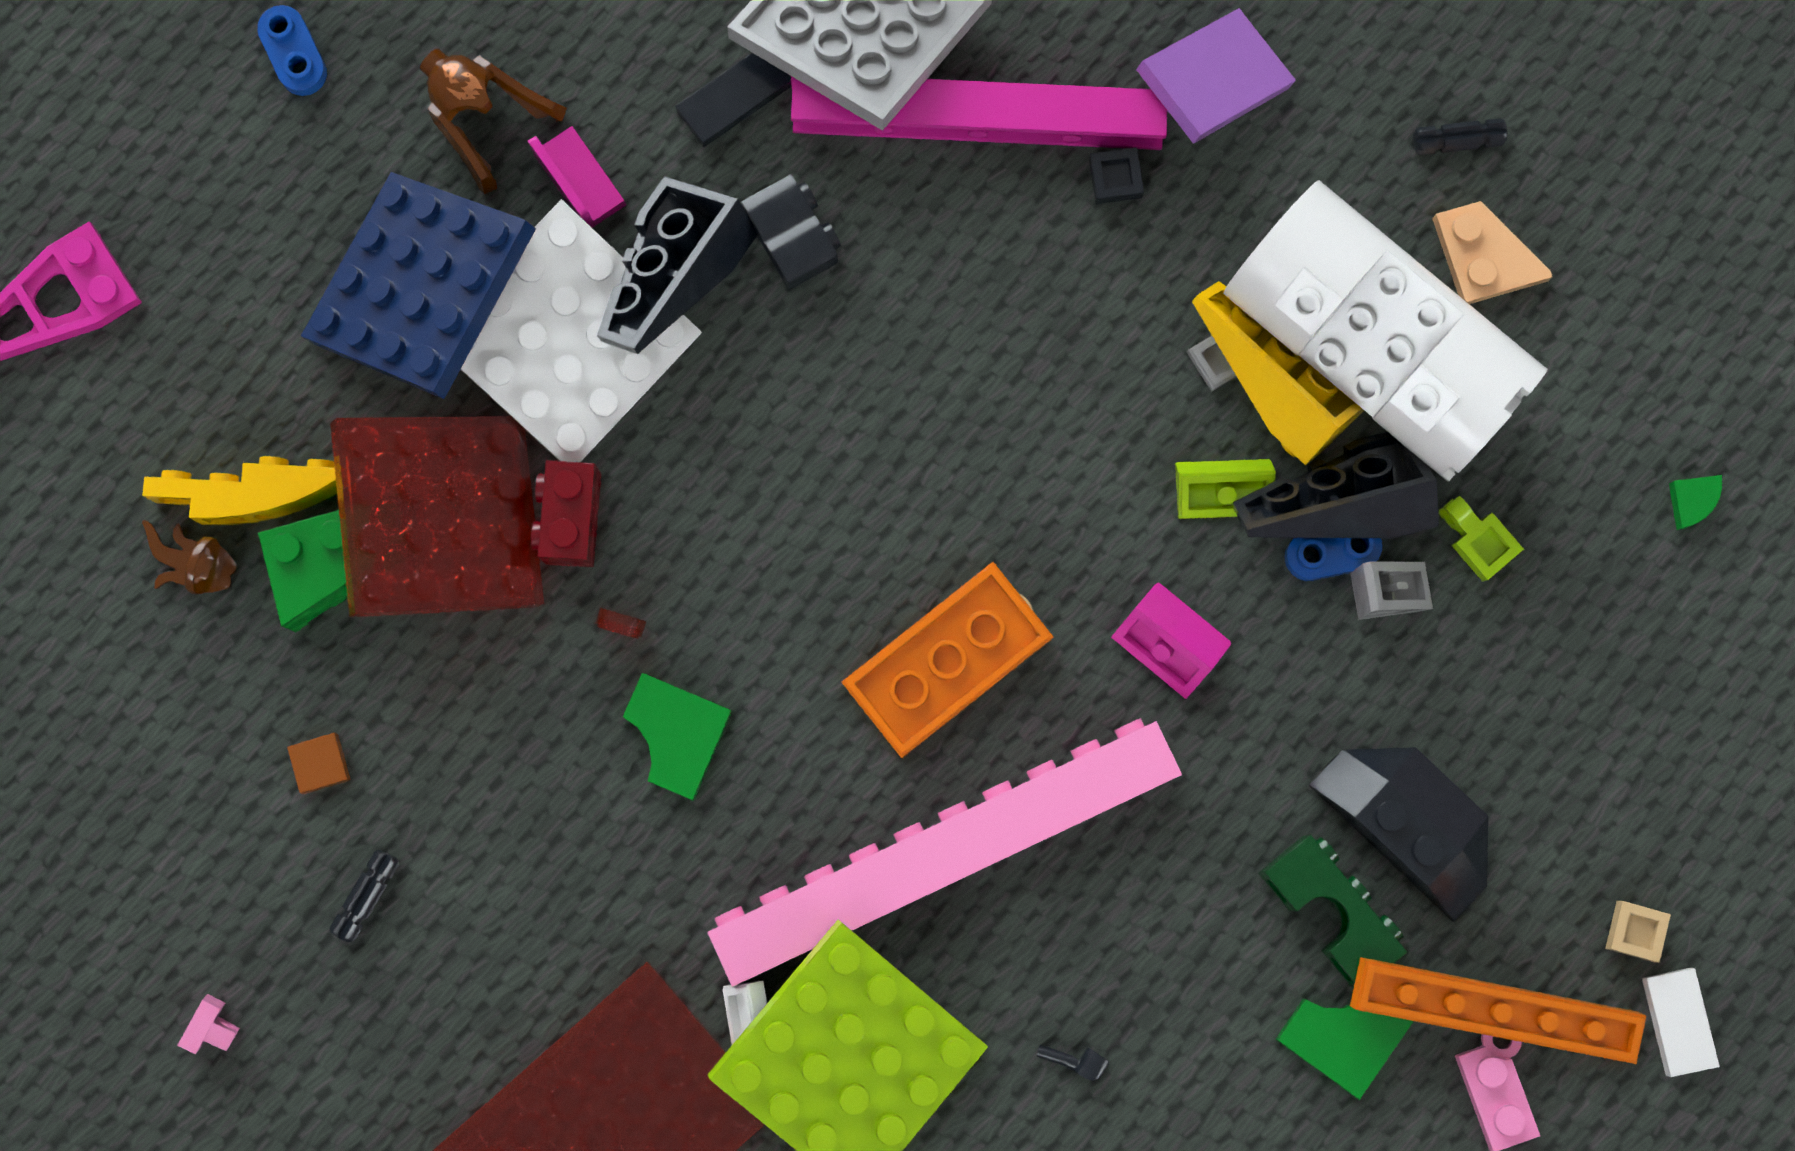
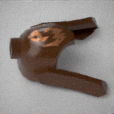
(461, 84)

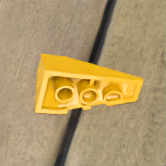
(1286, 390)

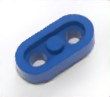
(290, 48)
(1335, 557)

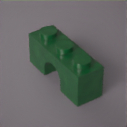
(1310, 872)

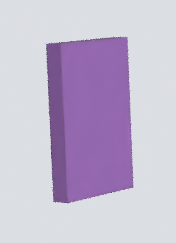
(1215, 75)

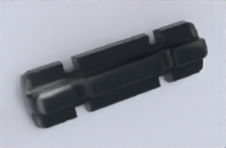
(1460, 136)
(364, 896)

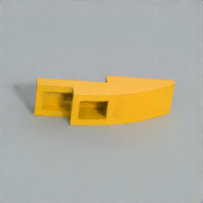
(264, 492)

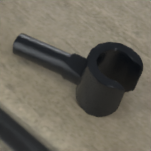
(1089, 1066)

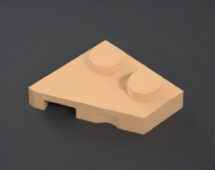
(1485, 254)

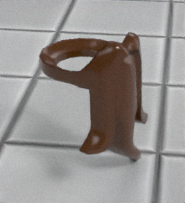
(199, 566)

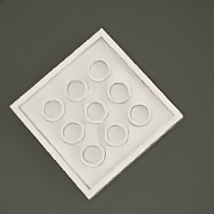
(543, 346)

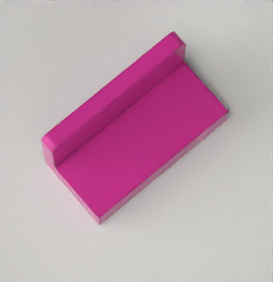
(578, 176)
(1171, 640)

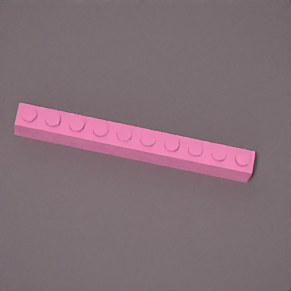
(945, 852)

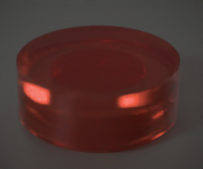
(620, 623)

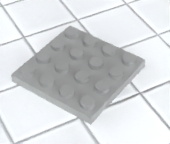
(857, 51)

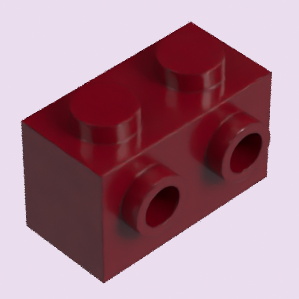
(568, 513)

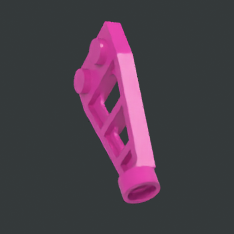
(95, 277)

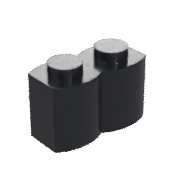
(791, 231)

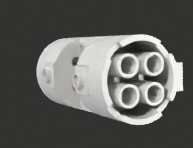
(1384, 330)

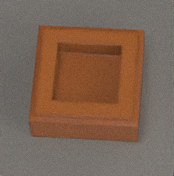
(318, 763)

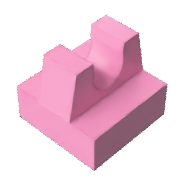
(208, 1027)

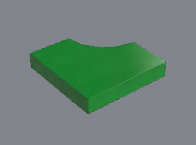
(679, 732)
(1343, 1042)

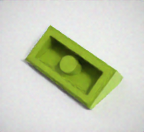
(1212, 486)

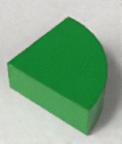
(1694, 499)

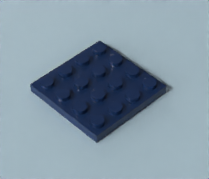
(418, 283)

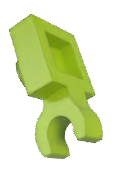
(1483, 542)

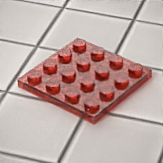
(435, 514)

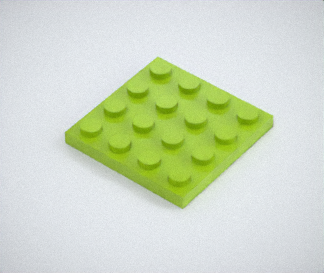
(847, 1053)

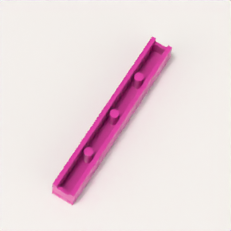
(1000, 114)

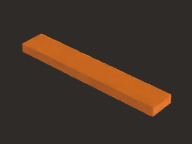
(1497, 1010)

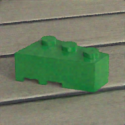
(305, 568)

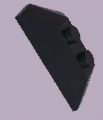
(1412, 820)

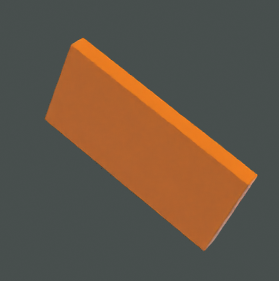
(947, 660)

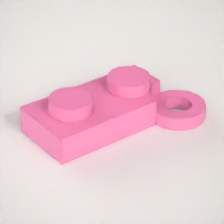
(1497, 1094)

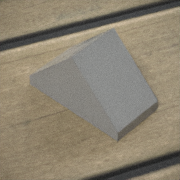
(1390, 589)

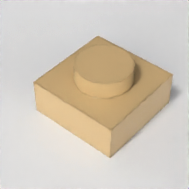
(1638, 931)

